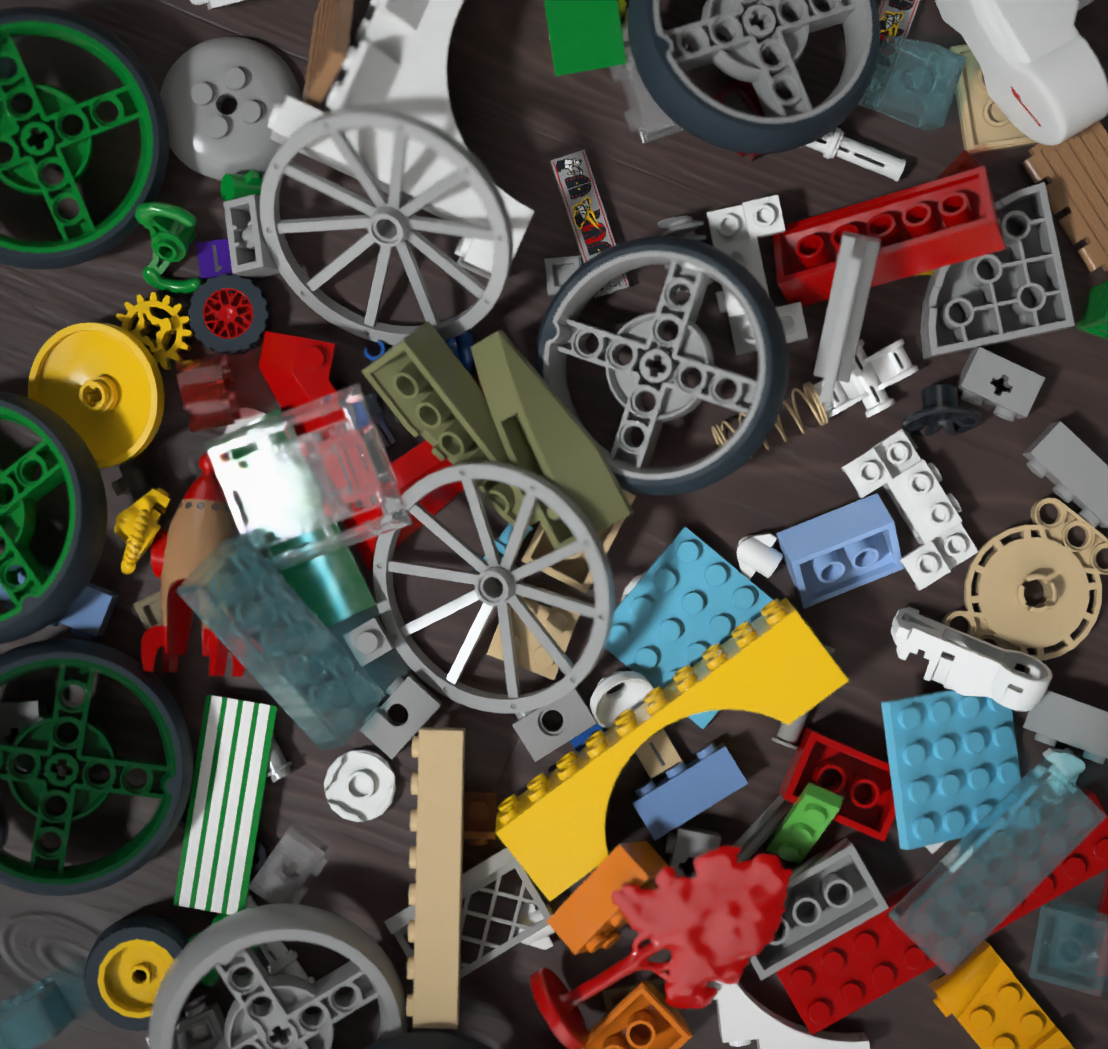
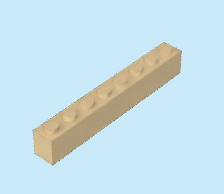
(438, 878)

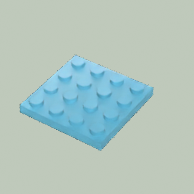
(682, 610)
(947, 763)

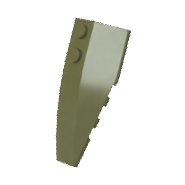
(446, 407)

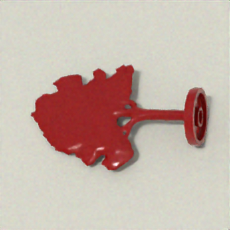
(703, 921)

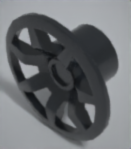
(941, 408)

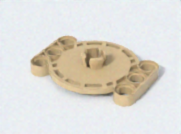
(1052, 562)

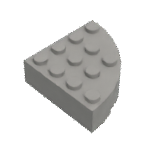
(1003, 292)

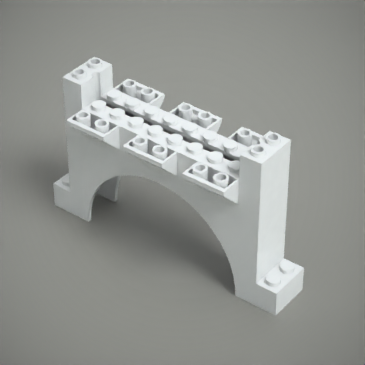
(404, 70)

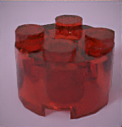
(205, 392)

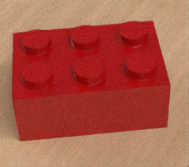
(847, 772)

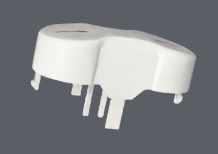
(1034, 63)

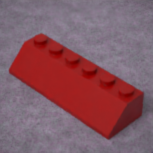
(917, 231)

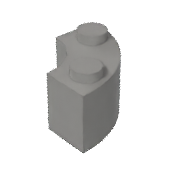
(1070, 723)

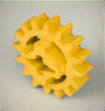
(168, 326)

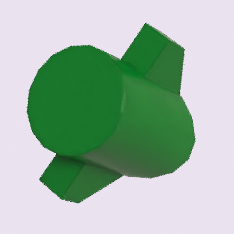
(241, 185)

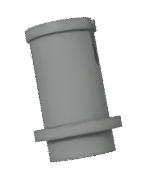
(277, 763)

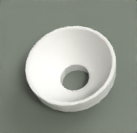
(608, 706)

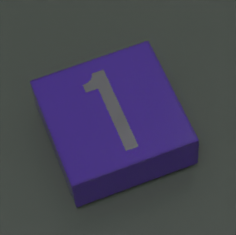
(214, 258)

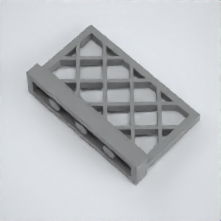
(845, 311)
(476, 880)

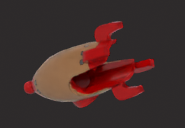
(176, 552)

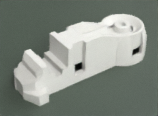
(972, 666)

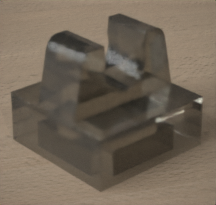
(136, 479)

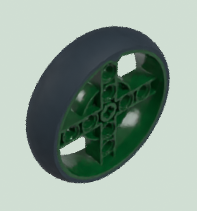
(166, 780)

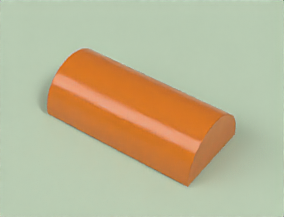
(640, 1022)

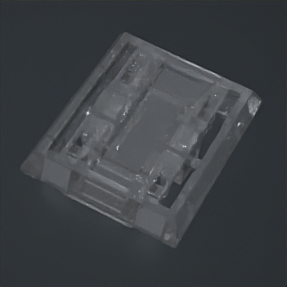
(309, 480)

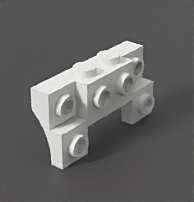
(736, 234)
(920, 501)

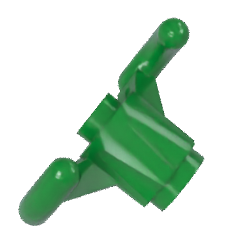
(171, 235)

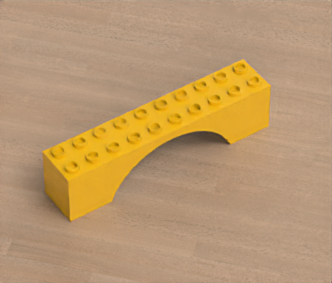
(764, 669)

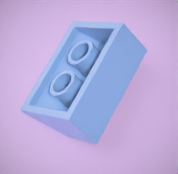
(841, 550)

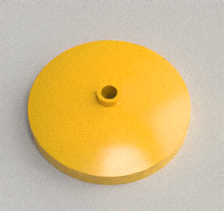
(102, 387)

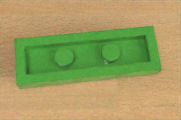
(804, 823)

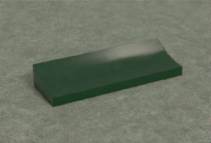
(327, 584)

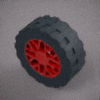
(229, 314)

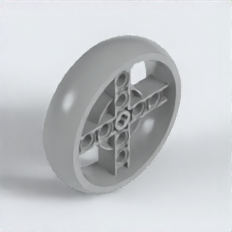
(228, 948)

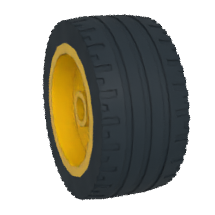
(110, 973)

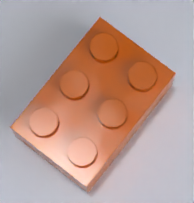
(589, 916)

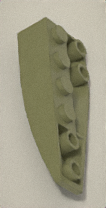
(546, 439)

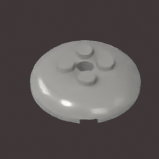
(197, 89)

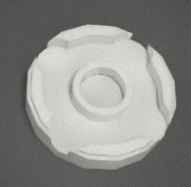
(360, 785)

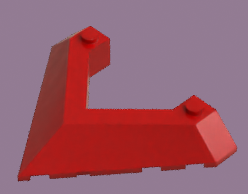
(302, 372)

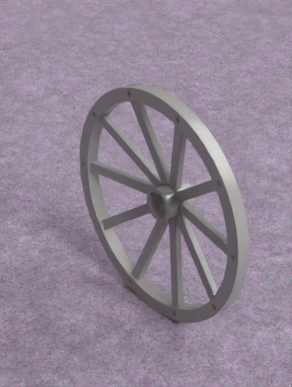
(380, 228)
(490, 593)

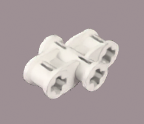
(870, 378)

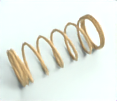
(811, 397)

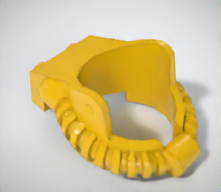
(139, 526)

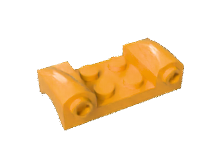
(995, 1005)

